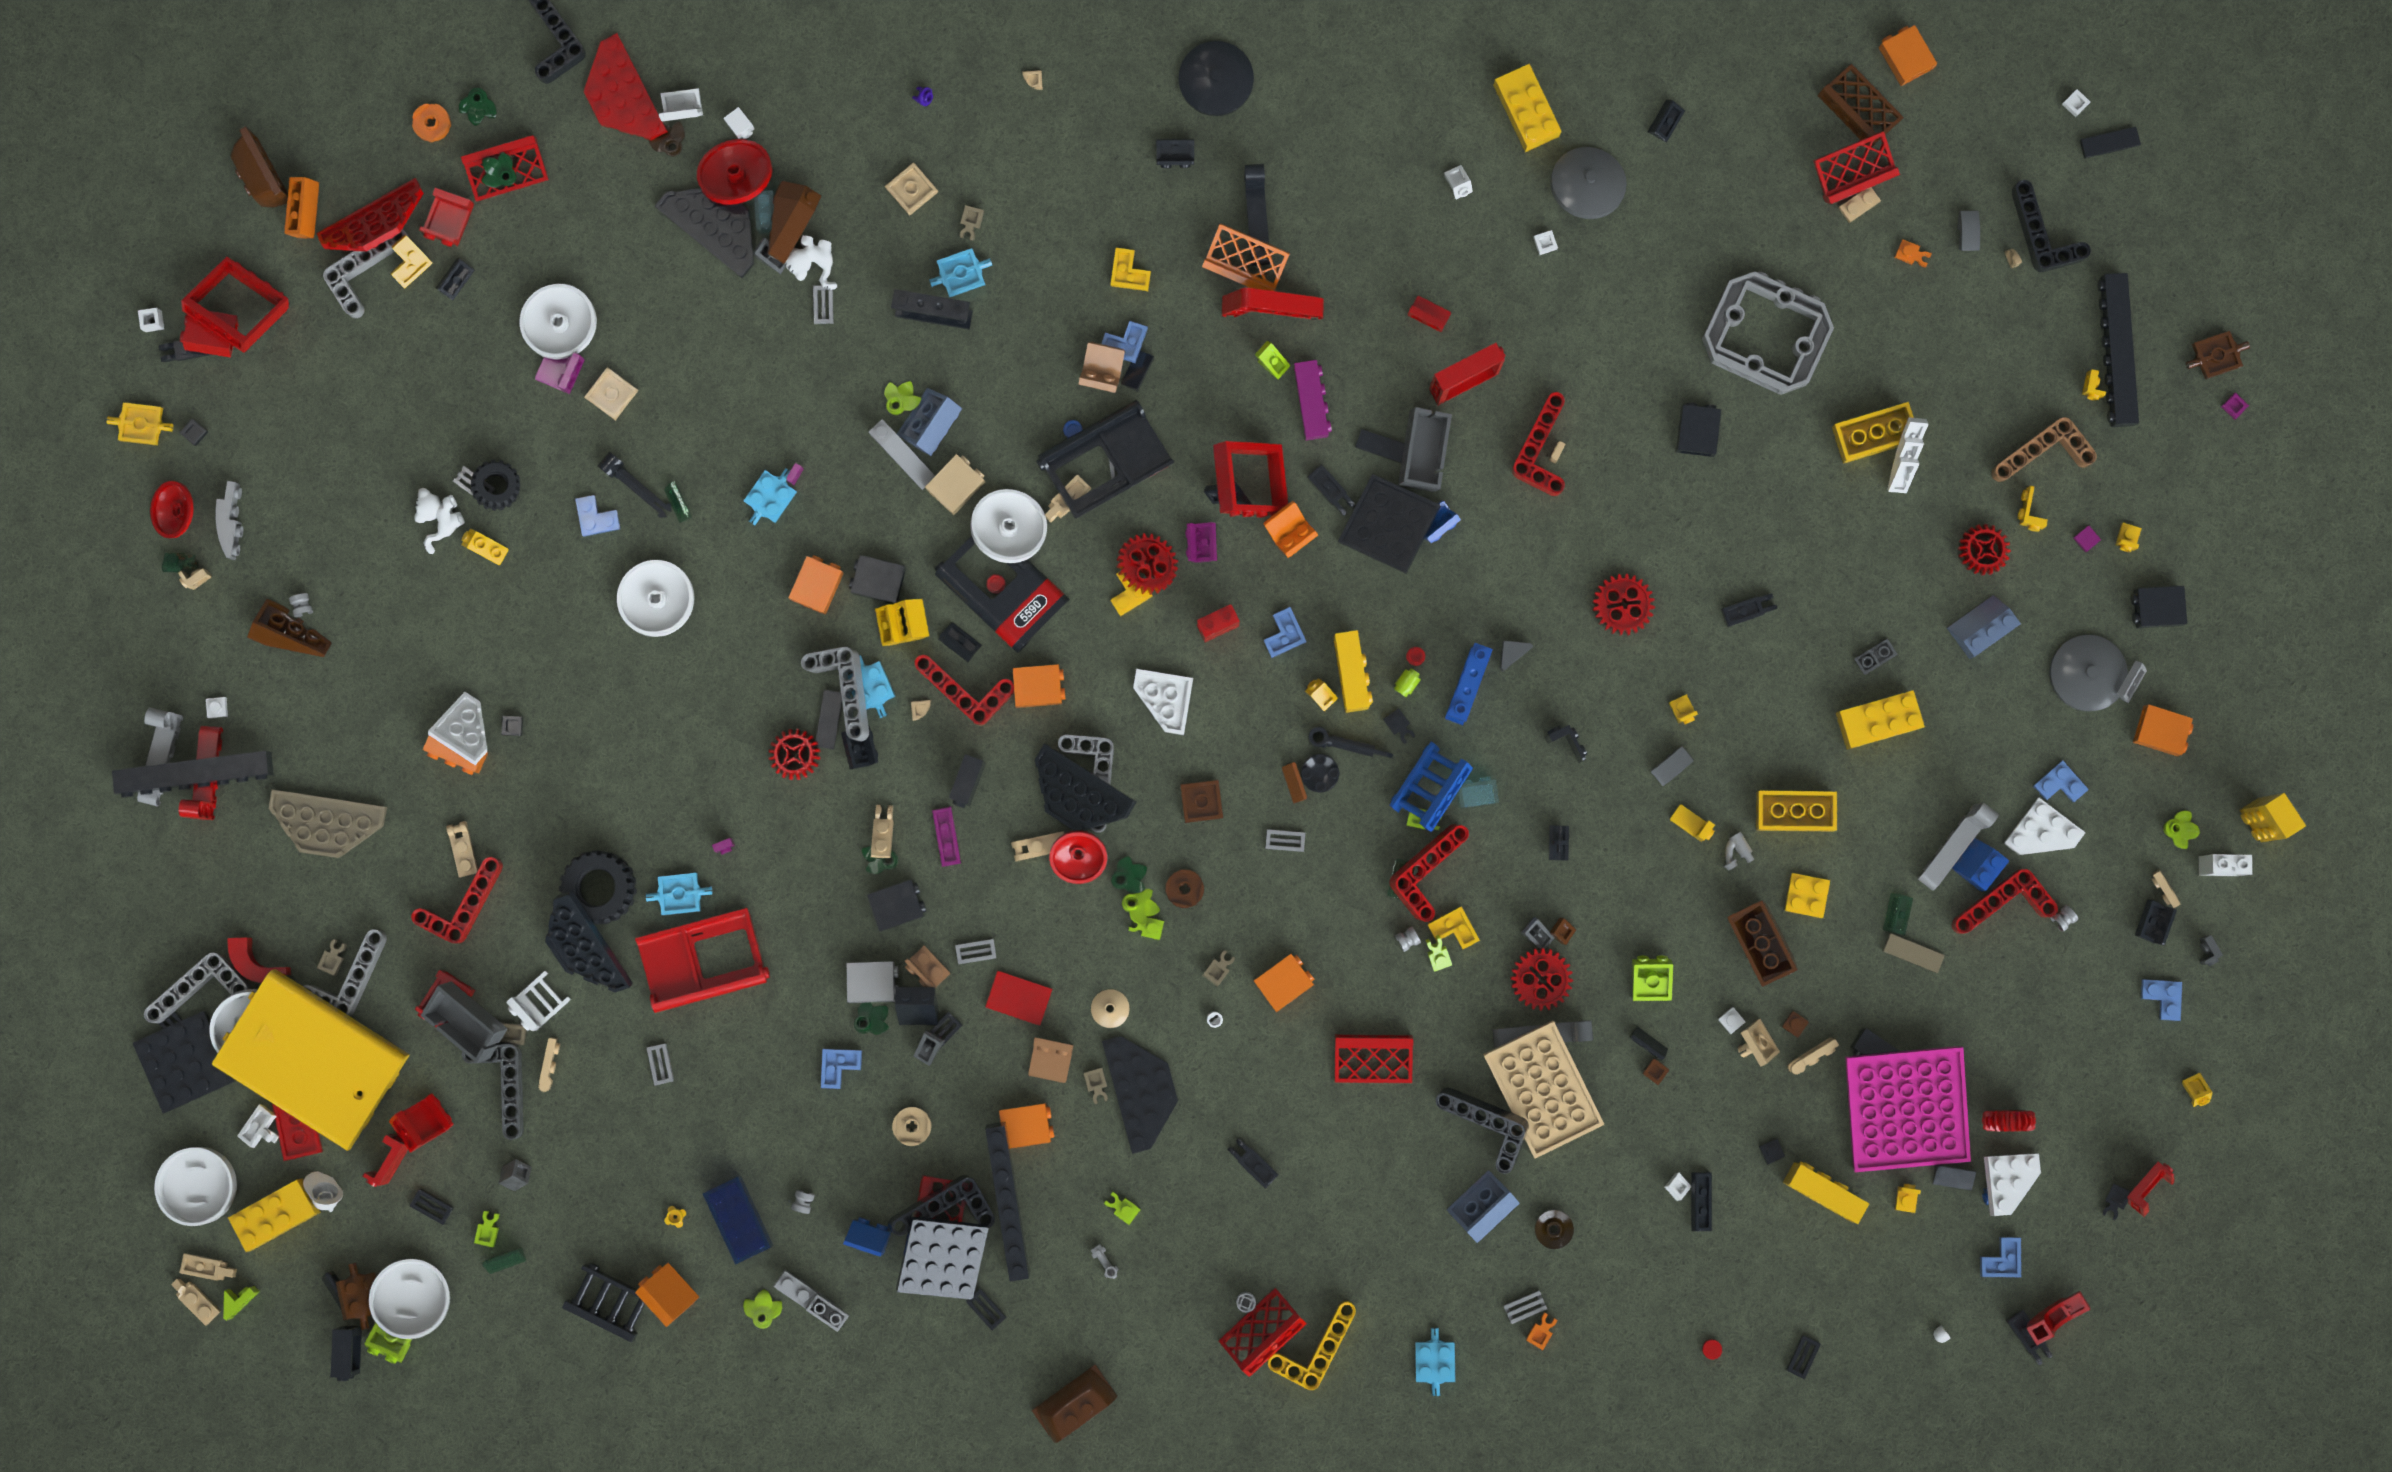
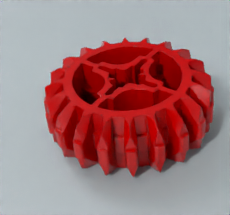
(1989, 554)
(788, 761)
(2009, 1120)

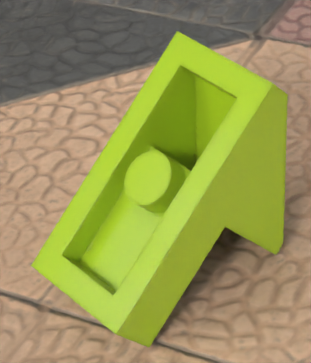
(1272, 360)
(233, 1304)

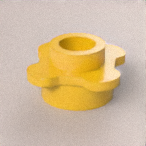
(670, 1216)

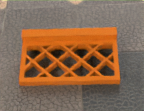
(1236, 273)

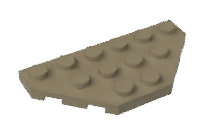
(325, 824)

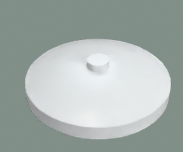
(558, 321)
(1008, 526)
(655, 598)

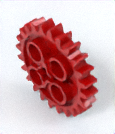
(1162, 559)
(1627, 621)
(1554, 967)

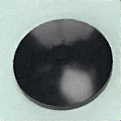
(1216, 78)

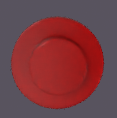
(995, 584)
(1415, 656)

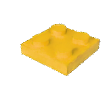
(1807, 895)

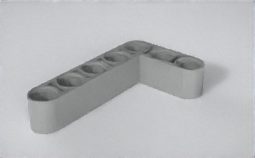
(360, 266)
(847, 686)
(162, 745)
(1094, 751)
(1978, 818)
(352, 979)
(194, 985)

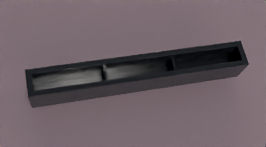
(2119, 350)
(192, 772)
(1007, 1201)

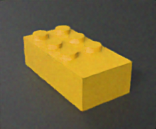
(1527, 107)
(1871, 432)
(1351, 672)
(1880, 719)
(1796, 811)
(2272, 818)
(1823, 1191)
(273, 1215)

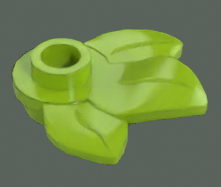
(901, 395)
(2184, 829)
(1143, 906)
(762, 1306)

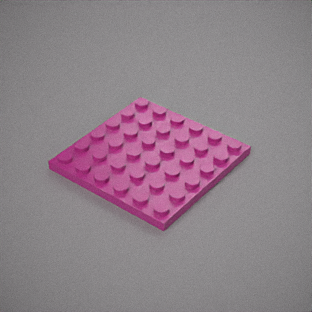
(1908, 1109)

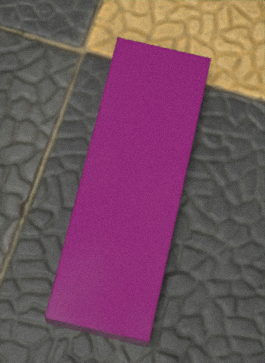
(946, 836)

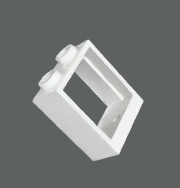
(2225, 865)

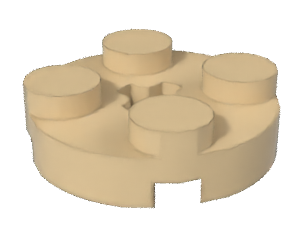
(905, 1117)

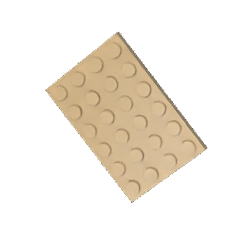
(1544, 1088)

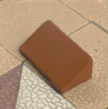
(1294, 782)

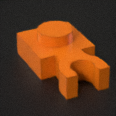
(1910, 252)
(1540, 1333)

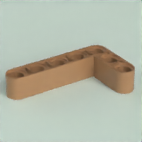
(2041, 446)

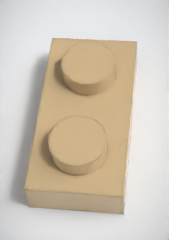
(1859, 204)
(2169, 896)

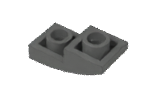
(1969, 230)
(1875, 656)
(1672, 765)

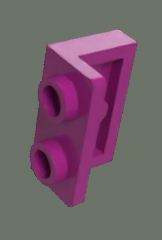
(1201, 542)

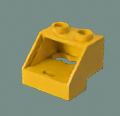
(891, 624)

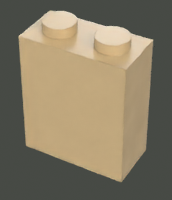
(955, 484)

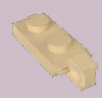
(1076, 488)
(205, 1267)
(196, 1301)

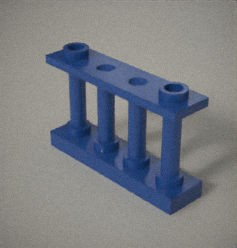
(1468, 684)
(1439, 802)

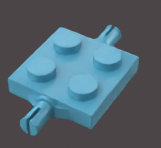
(960, 272)
(770, 496)
(876, 686)
(679, 894)
(1435, 1361)

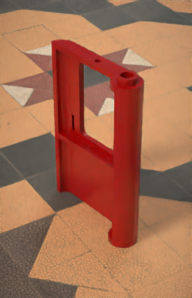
(674, 966)

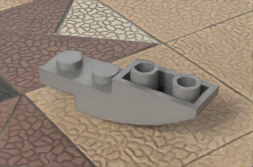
(228, 528)
(811, 1300)

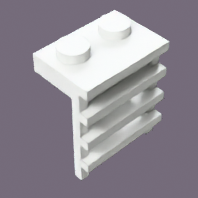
(681, 104)
(530, 1015)

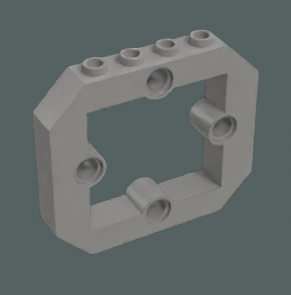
(1797, 301)

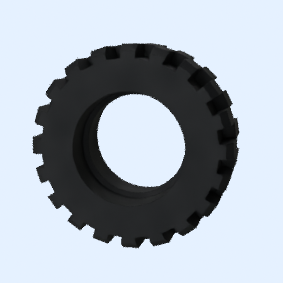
(622, 877)

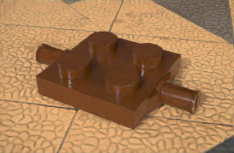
(2217, 355)
(354, 1295)

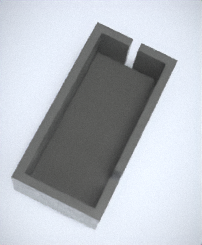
(1424, 449)
(468, 1023)

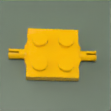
(140, 424)

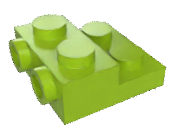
(1652, 978)
(387, 1345)

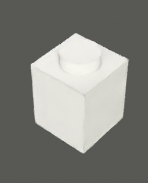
(739, 124)

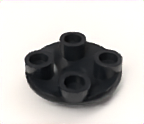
(1320, 773)

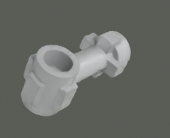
(1110, 1271)

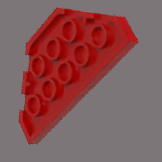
(619, 93)
(373, 222)

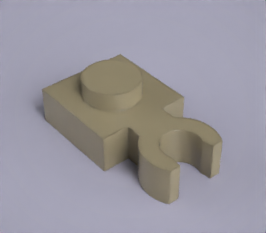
(971, 219)
(331, 961)
(1217, 970)
(1096, 1081)

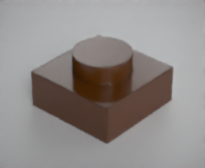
(1562, 931)
(1795, 1024)
(1655, 1071)

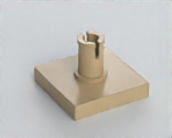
(1759, 1043)

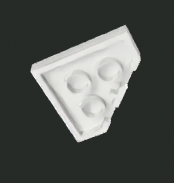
(1165, 697)
(462, 729)
(2043, 831)
(2009, 1180)

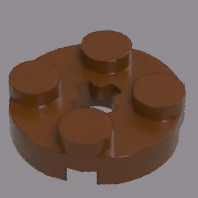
(1177, 880)

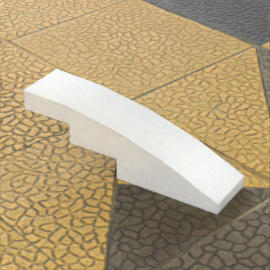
(1907, 455)

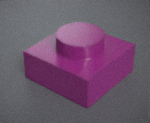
(723, 846)

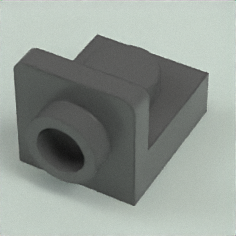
(2210, 947)

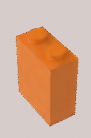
(1907, 54)
(816, 584)
(1038, 686)
(2163, 730)
(1284, 982)
(1028, 1125)
(666, 1294)

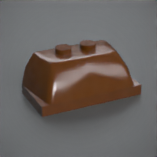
(257, 171)
(1763, 943)
(1075, 1404)

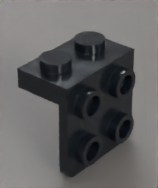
(1571, 736)

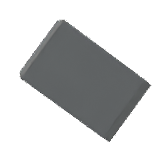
(762, 255)
(1512, 652)
(1537, 933)
(928, 1047)

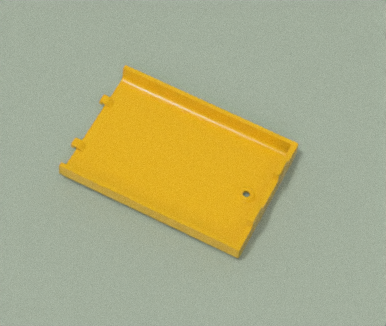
(310, 1059)

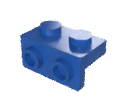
(1444, 521)

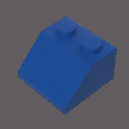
(1980, 864)
(868, 1237)

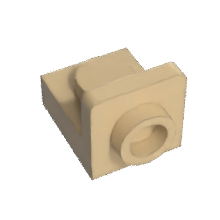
(197, 578)

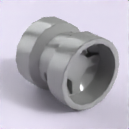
(300, 604)
(2064, 918)
(1408, 939)
(802, 1202)
(1243, 1302)

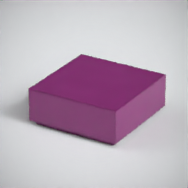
(2235, 406)
(794, 474)
(2087, 538)

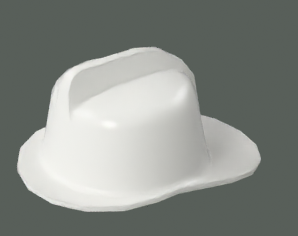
(322, 1190)

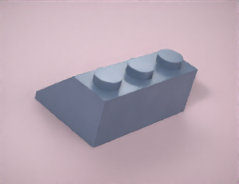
(929, 421)
(1983, 626)
(1483, 1206)

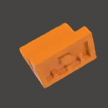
(1290, 529)

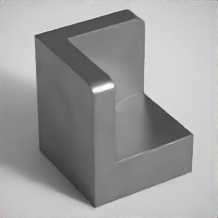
(515, 1175)

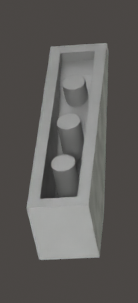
(901, 454)

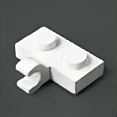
(258, 1126)

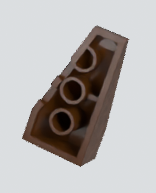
(791, 213)
(278, 630)

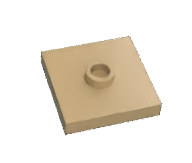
(911, 189)
(611, 393)

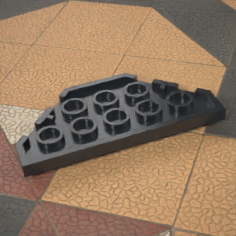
(715, 226)
(1076, 794)
(581, 946)
(1142, 1090)

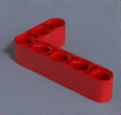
(1271, 302)
(1536, 445)
(961, 694)
(204, 798)
(1419, 860)
(2001, 899)
(465, 906)

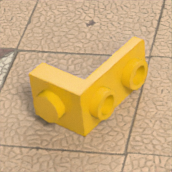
(2031, 522)
(484, 546)
(1692, 823)

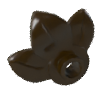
(673, 136)

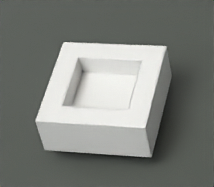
(2076, 103)
(1545, 242)
(216, 707)
(1731, 1020)
(1678, 1186)

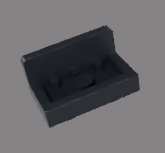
(1175, 152)
(860, 753)
(2155, 922)

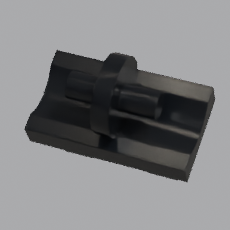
(1558, 842)

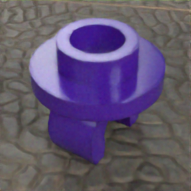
(925, 96)

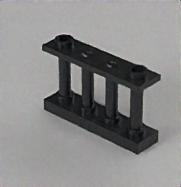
(932, 309)
(592, 1314)

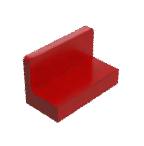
(1429, 313)

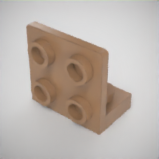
(1102, 367)
(927, 968)
(1050, 1060)

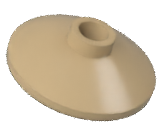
(1113, 998)

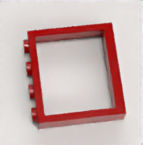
(218, 326)
(1467, 373)
(1226, 483)

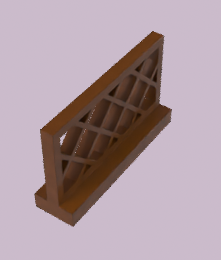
(1847, 113)

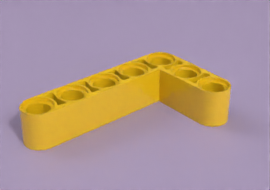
(1320, 1352)

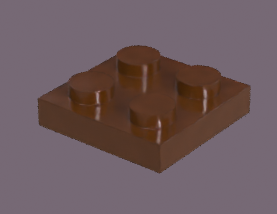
(1201, 801)

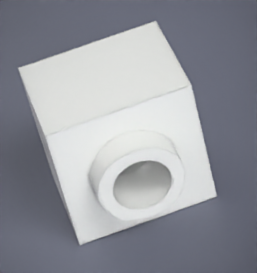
(147, 315)

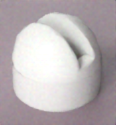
(1217, 1021)
(1941, 1335)

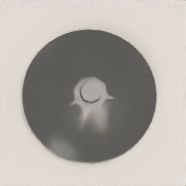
(1588, 183)
(2088, 672)

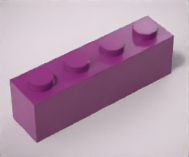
(1311, 400)

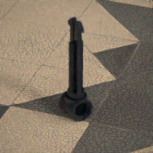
(614, 468)
(1345, 744)

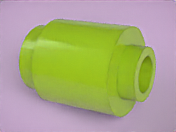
(1407, 682)

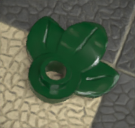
(477, 109)
(496, 169)
(878, 865)
(1132, 876)
(874, 1017)

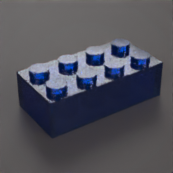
(738, 1219)

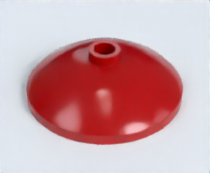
(172, 509)
(1074, 866)

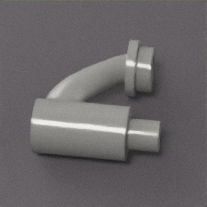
(1741, 846)

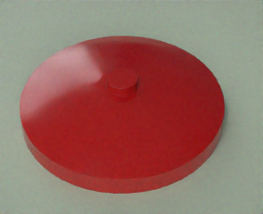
(734, 171)

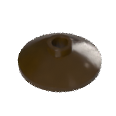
(1564, 1229)

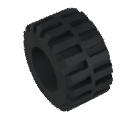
(495, 469)

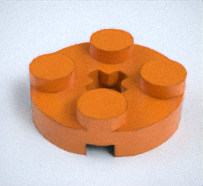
(432, 112)

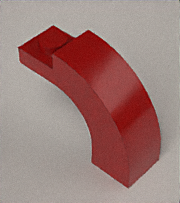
(244, 962)
(2046, 1322)

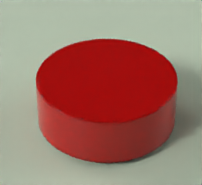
(1712, 1349)

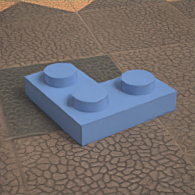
(1130, 343)
(592, 521)
(1289, 636)
(2061, 778)
(2169, 995)
(834, 1061)
(2007, 1264)

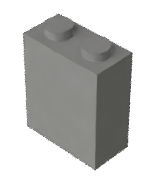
(871, 982)

